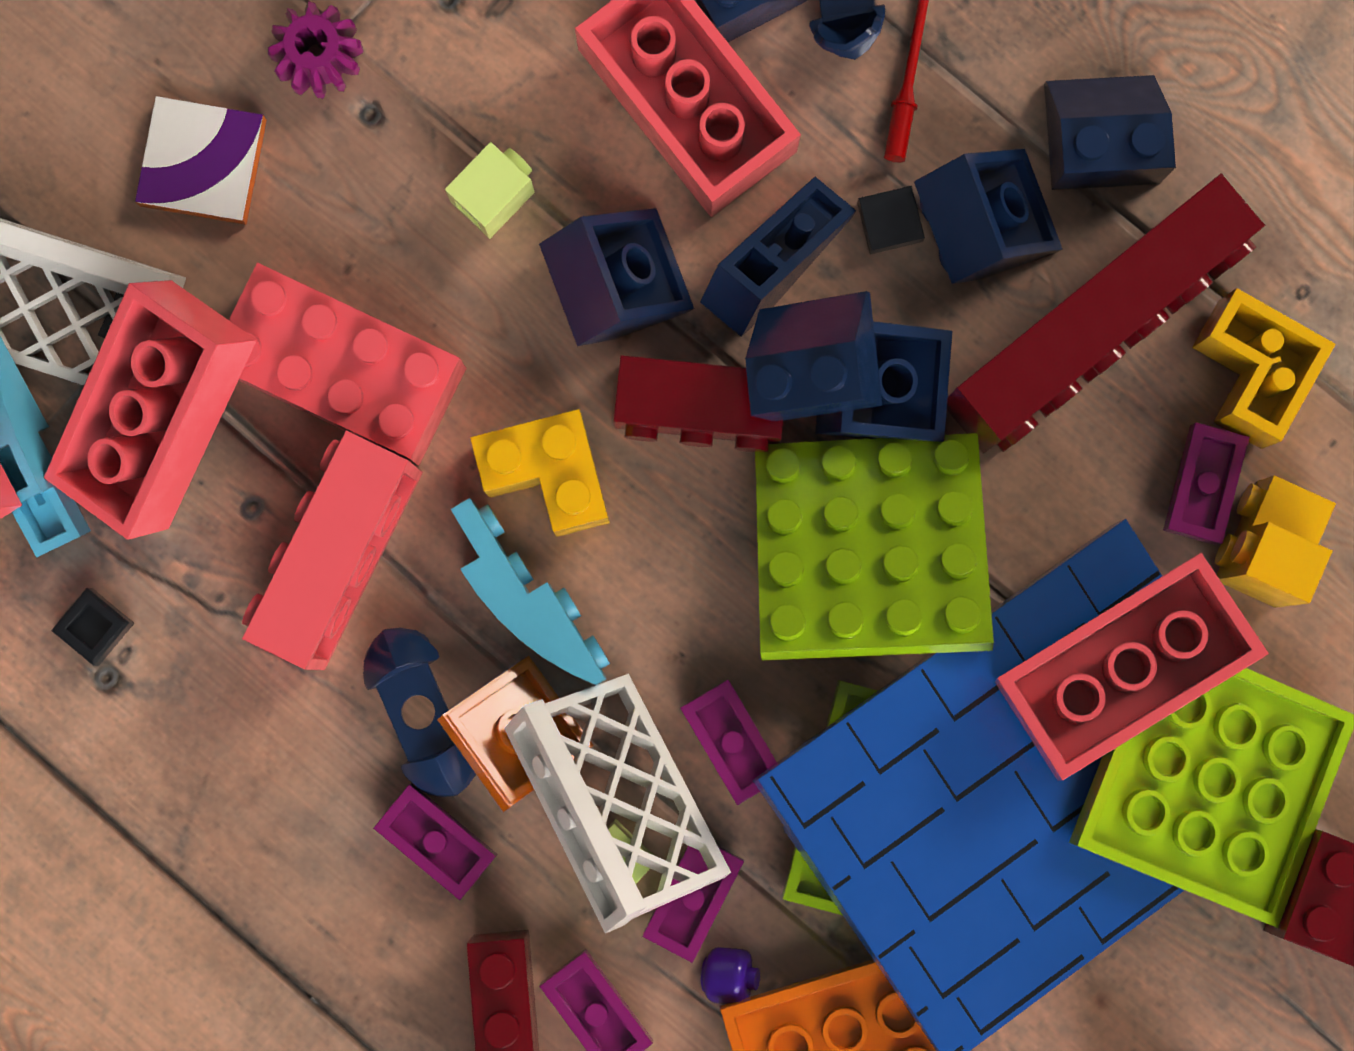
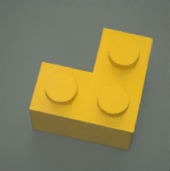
(1274, 365)
(546, 454)
(1276, 544)

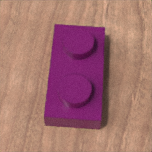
(1206, 483)
(729, 739)
(435, 841)
(687, 920)
(594, 1007)

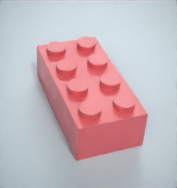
(689, 95)
(344, 364)
(149, 408)
(331, 552)
(1130, 667)

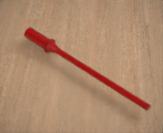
(905, 104)

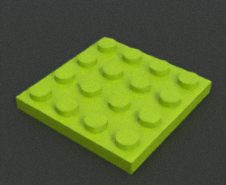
(872, 548)
(1221, 793)

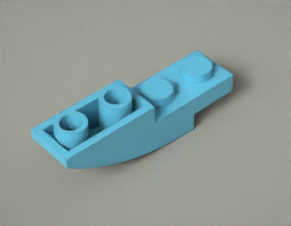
(46, 513)
(536, 618)

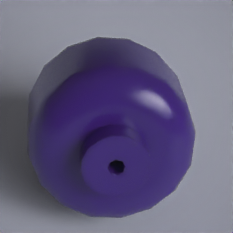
(728, 975)

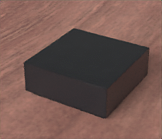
(890, 220)
(92, 626)

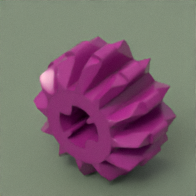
(328, 33)

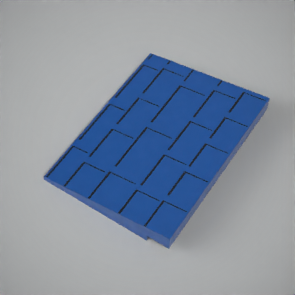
(952, 829)

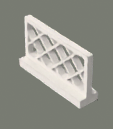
(74, 261)
(583, 827)

